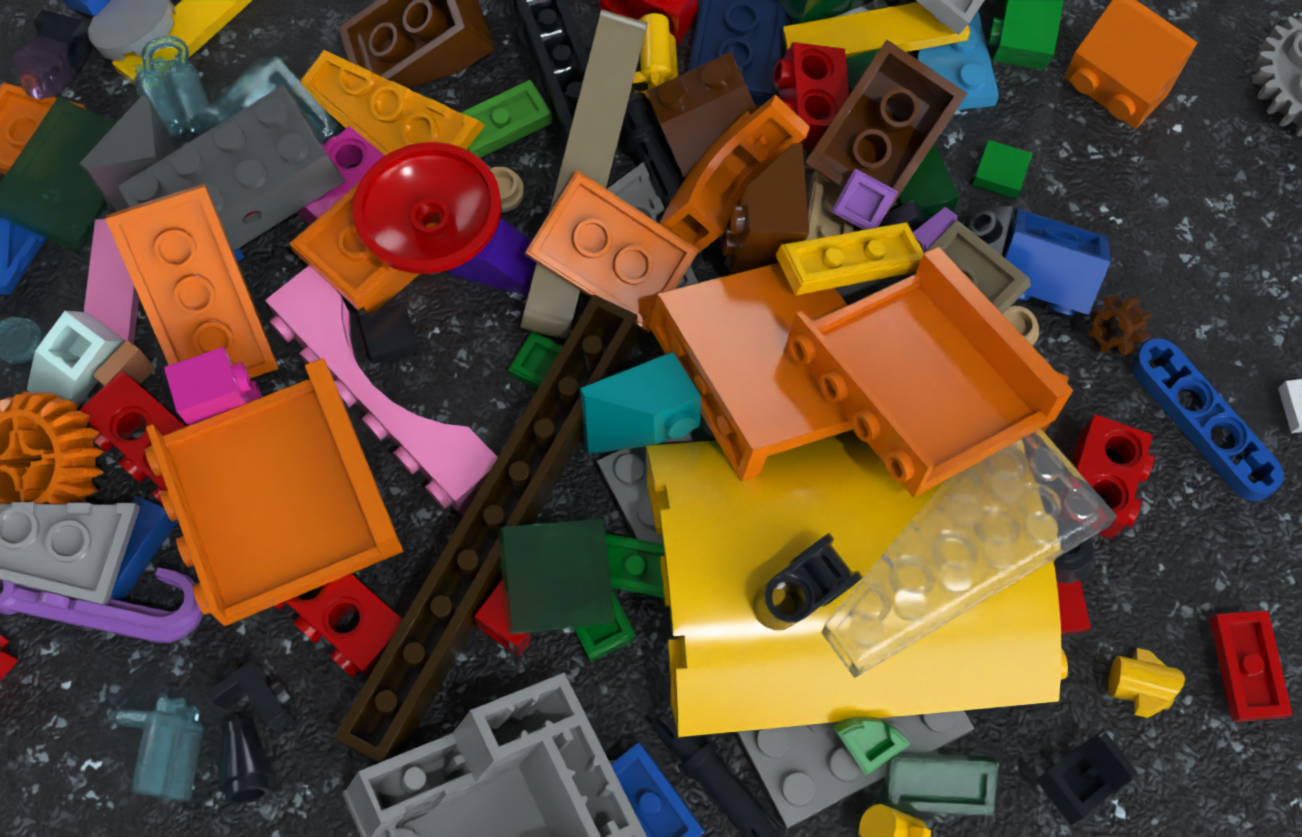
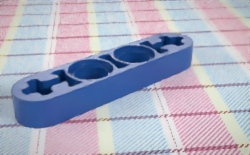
(1213, 413)

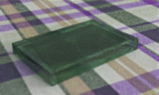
(47, 185)

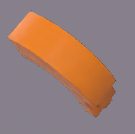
(721, 176)

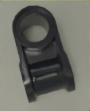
(811, 580)

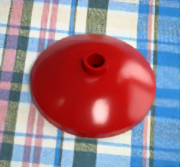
(422, 187)

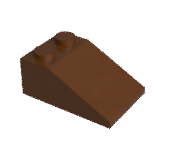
(417, 39)
(887, 121)

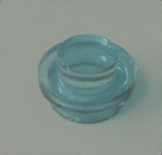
(19, 339)

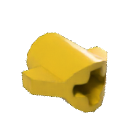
(1145, 682)
(889, 822)

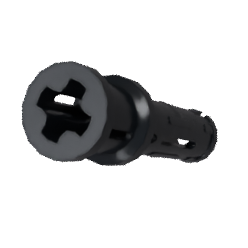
(646, 141)

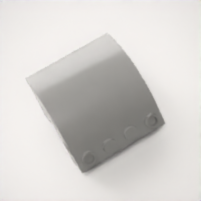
(504, 772)

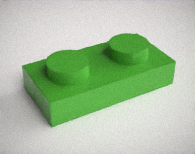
(508, 118)

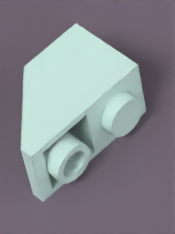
(71, 355)

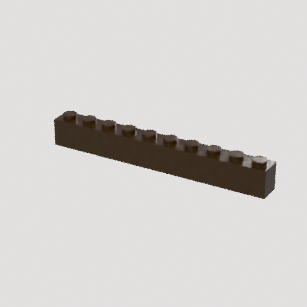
(470, 564)

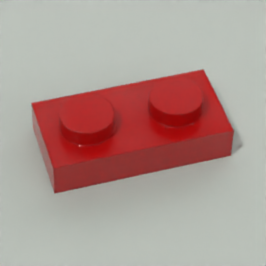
(1250, 666)

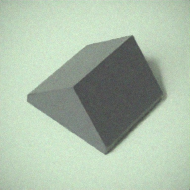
(127, 150)

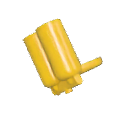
(657, 54)

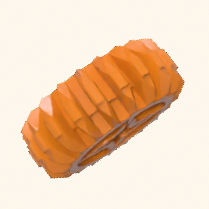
(50, 429)

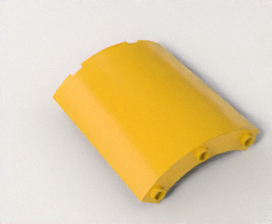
(736, 535)

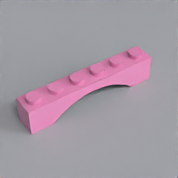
(445, 454)

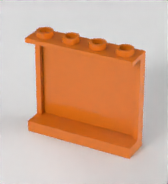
(736, 354)
(929, 374)
(272, 498)

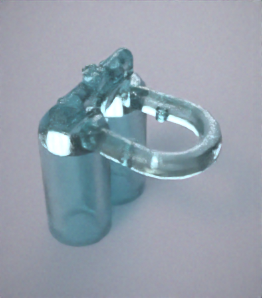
(172, 85)
(166, 750)

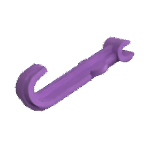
(117, 617)

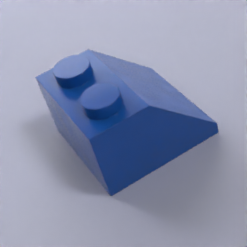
(1060, 260)

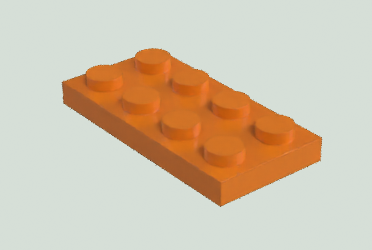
(190, 279)

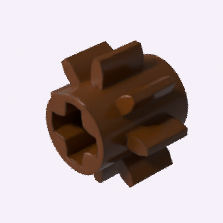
(1107, 328)

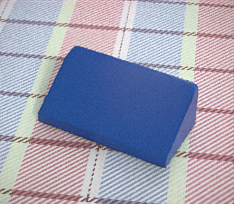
(147, 537)

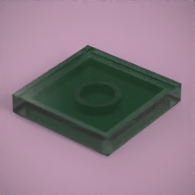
(556, 576)

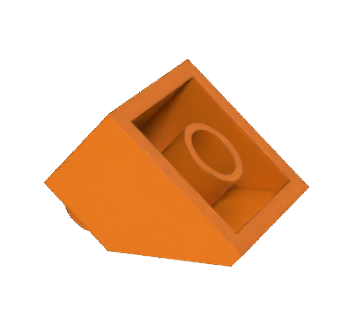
(1130, 60)

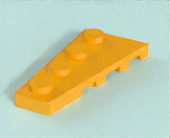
(384, 110)

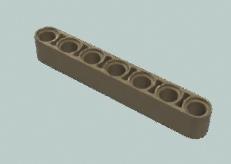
(590, 151)

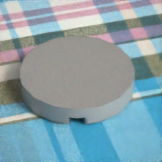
(129, 26)

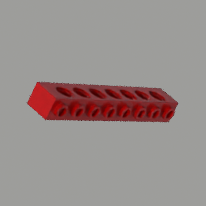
(125, 407)

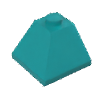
(640, 406)

